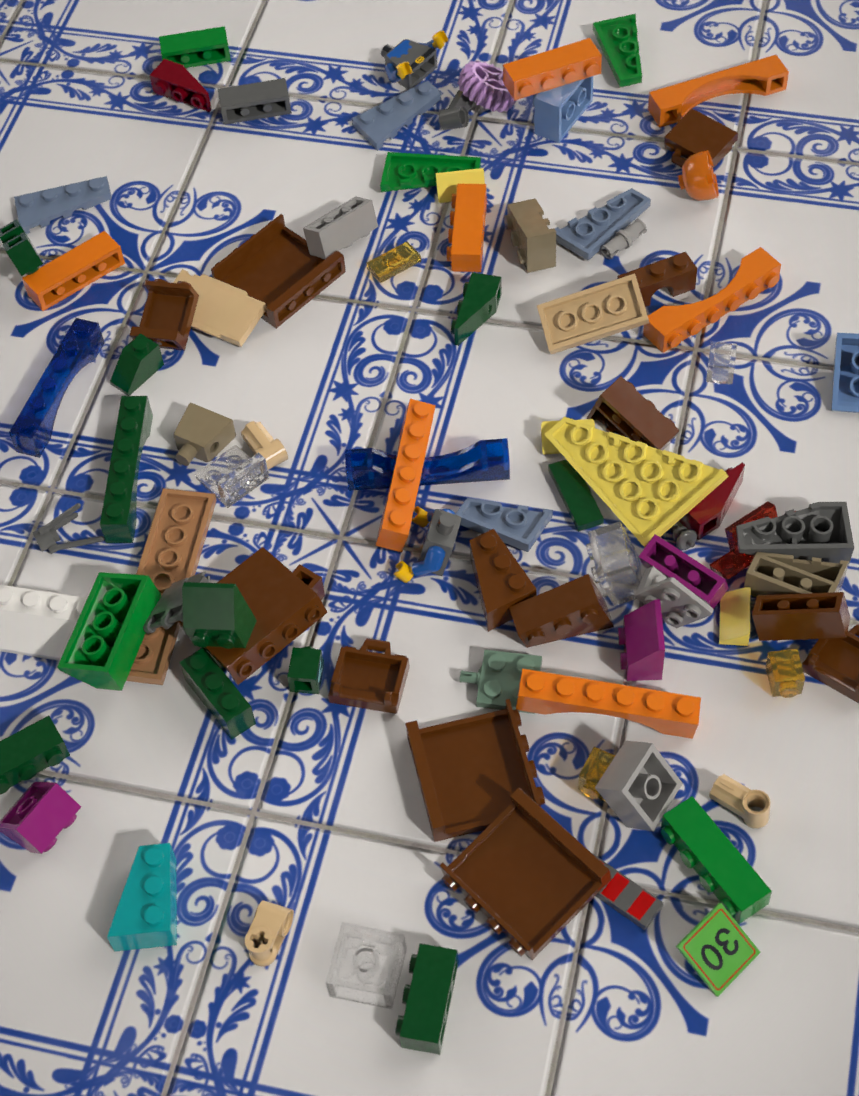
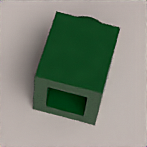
(305, 670)

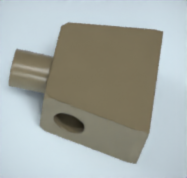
(202, 434)

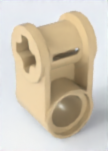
(268, 932)

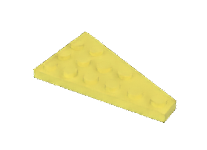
(637, 482)

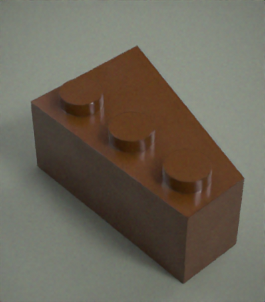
(633, 416)
(498, 578)
(561, 613)

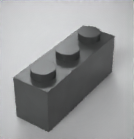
(254, 101)

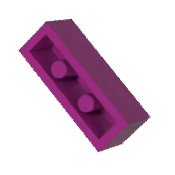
(686, 570)

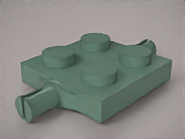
(500, 677)

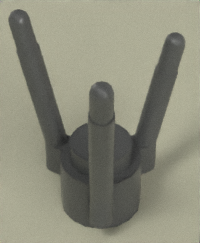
(47, 535)

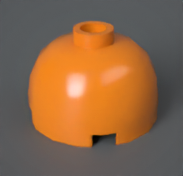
(699, 177)

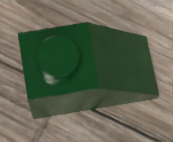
(136, 364)

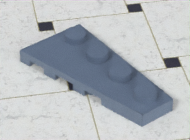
(388, 117)
(45, 205)
(601, 224)

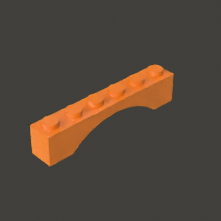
(756, 77)
(676, 323)
(406, 476)
(659, 710)

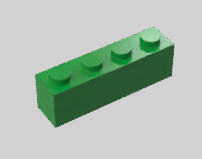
(715, 860)

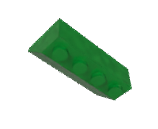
(110, 630)

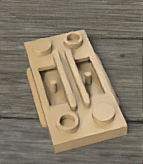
(223, 309)

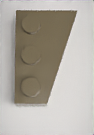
(785, 575)

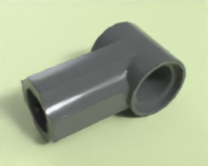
(457, 113)

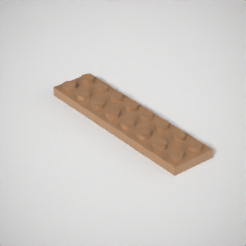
(170, 556)

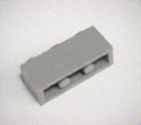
(340, 227)

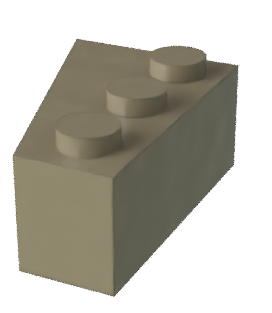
(531, 235)

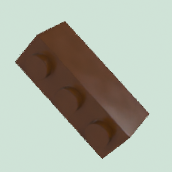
(801, 616)

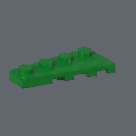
(419, 170)

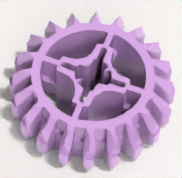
(485, 86)

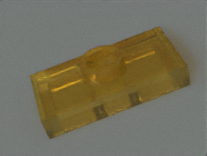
(393, 262)

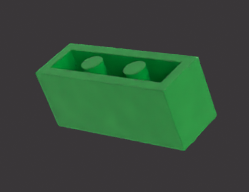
(196, 47)

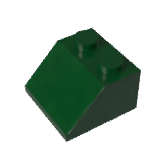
(216, 615)

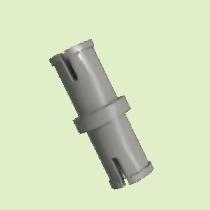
(623, 239)

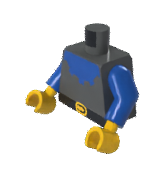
(412, 61)
(436, 546)

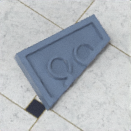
(514, 526)

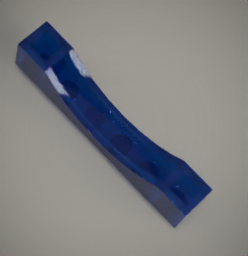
(36, 420)
(479, 462)

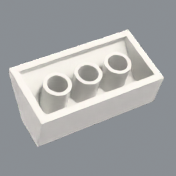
(37, 621)

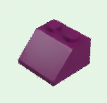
(643, 643)
(39, 816)

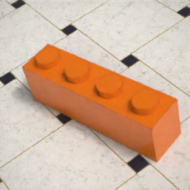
(552, 69)
(468, 228)
(73, 270)

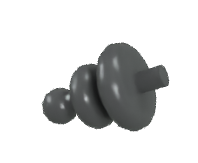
(684, 537)

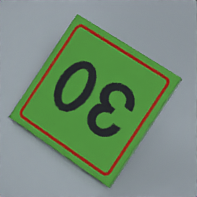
(718, 949)

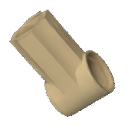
(261, 441)
(739, 800)

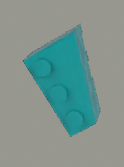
(148, 902)

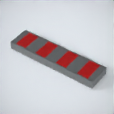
(629, 899)

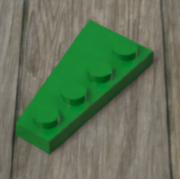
(621, 48)

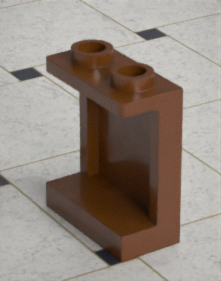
(167, 313)

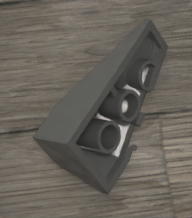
(814, 532)

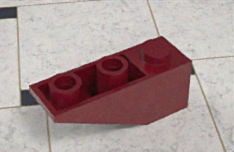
(177, 83)
(712, 509)

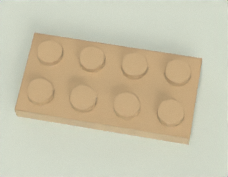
(593, 314)

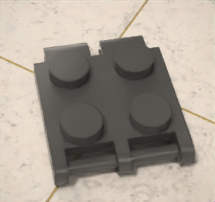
(170, 605)

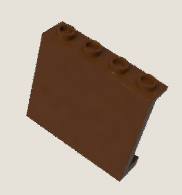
(278, 271)
(280, 605)
(471, 770)
(526, 875)

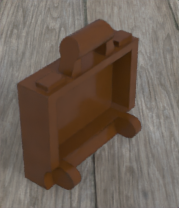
(698, 134)
(836, 663)
(369, 678)

